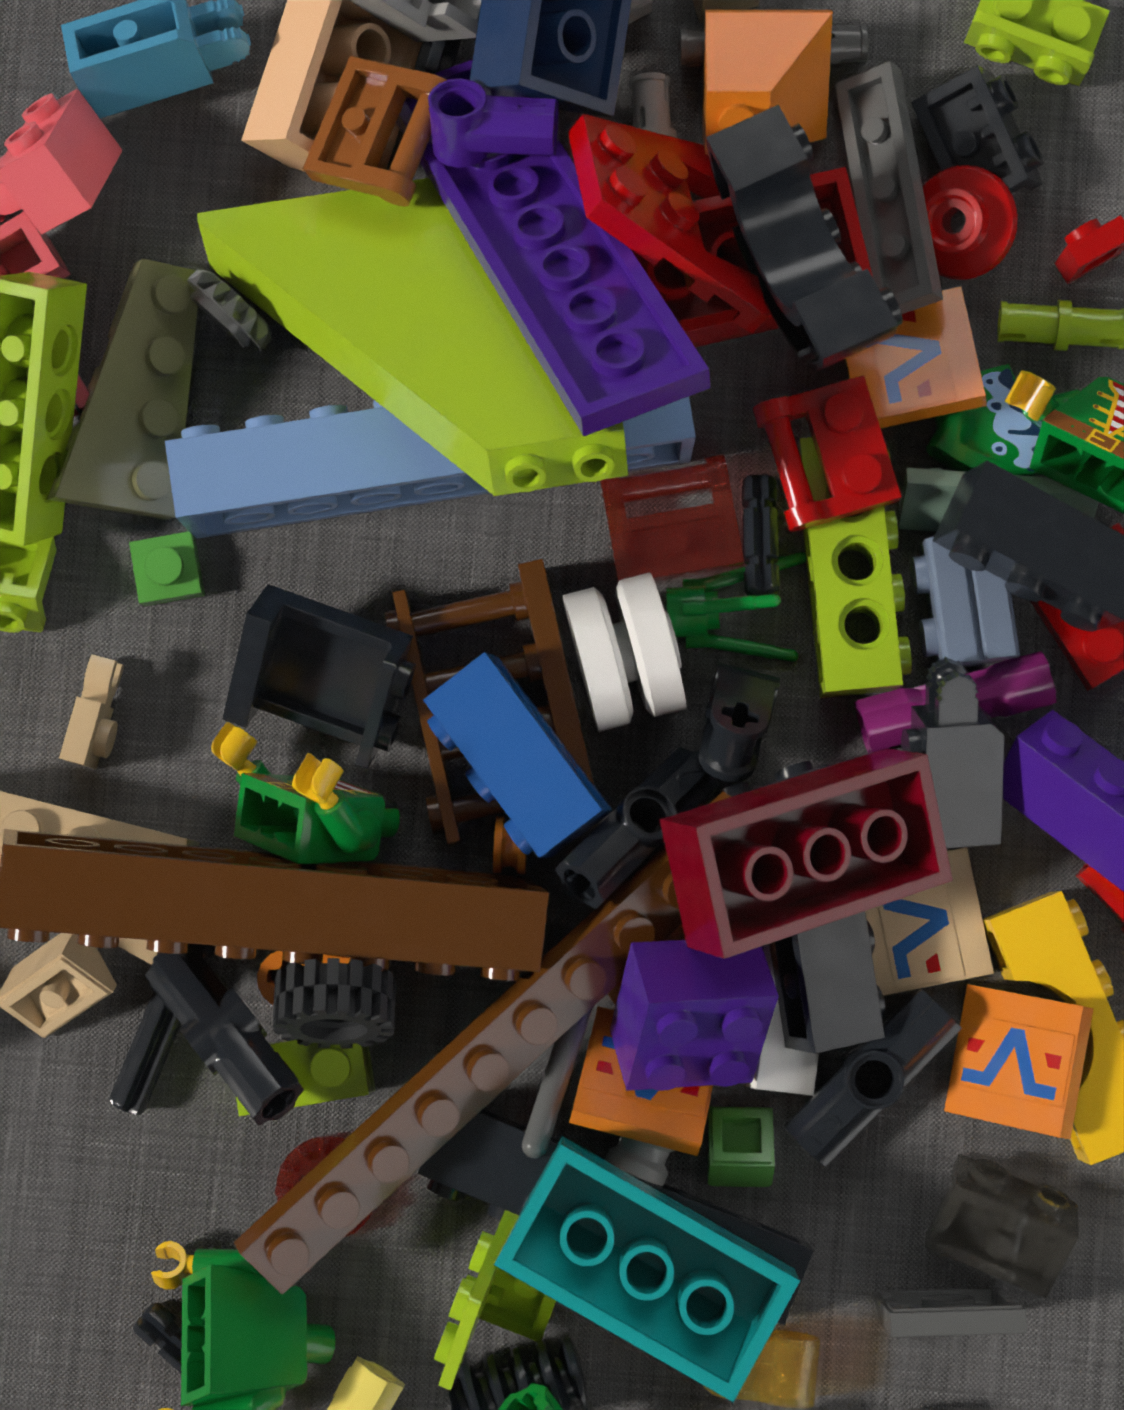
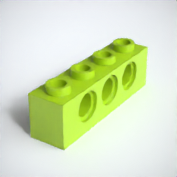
(37, 398)
(841, 663)

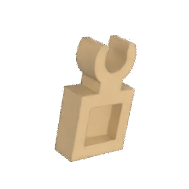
(90, 727)

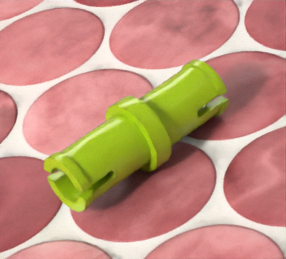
(1061, 325)

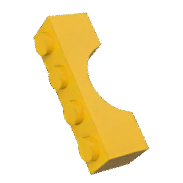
(1045, 946)

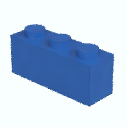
(515, 757)

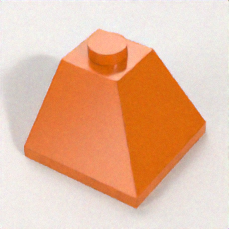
(766, 61)

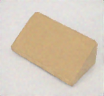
(56, 984)

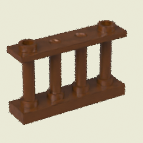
(539, 661)

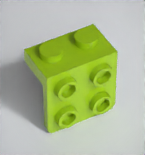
(492, 1298)

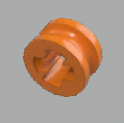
(506, 851)

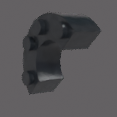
(793, 243)

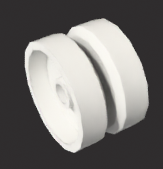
(628, 651)

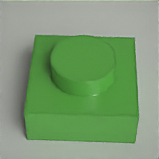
(166, 569)

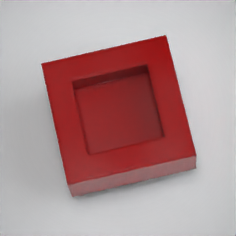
(1090, 247)

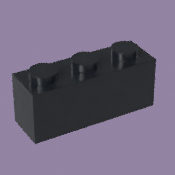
(1036, 546)

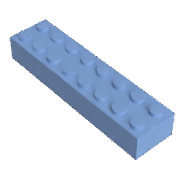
(349, 466)

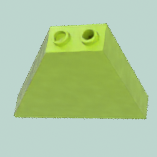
(413, 325)

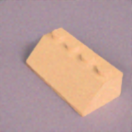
(305, 71)

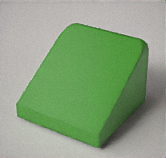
(740, 1147)

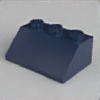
(552, 51)

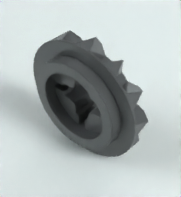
(228, 310)

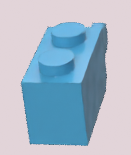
(152, 50)

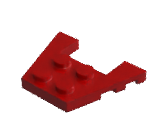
(640, 194)

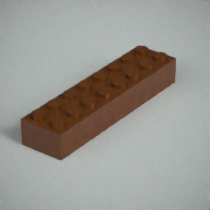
(268, 903)

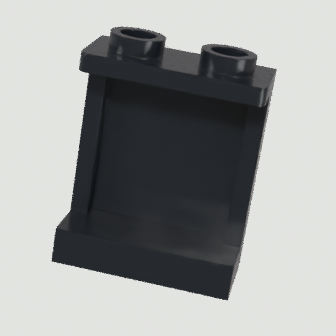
(320, 671)

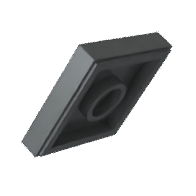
(949, 1312)

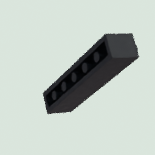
(491, 1166)

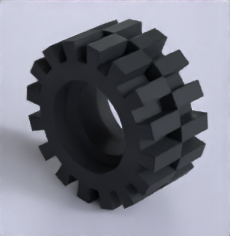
(334, 1003)

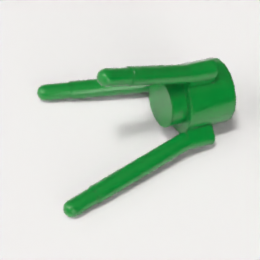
(697, 611)

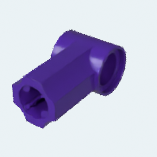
(471, 124)

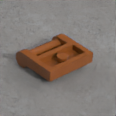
(361, 125)

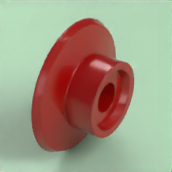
(988, 224)

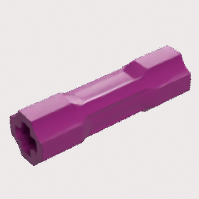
(1002, 691)

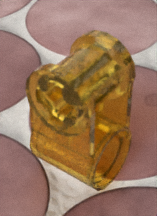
(784, 1371)

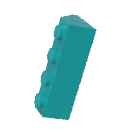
(648, 1269)

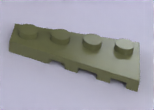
(135, 399)

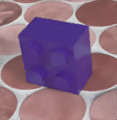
(691, 1016)

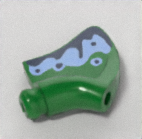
(987, 432)

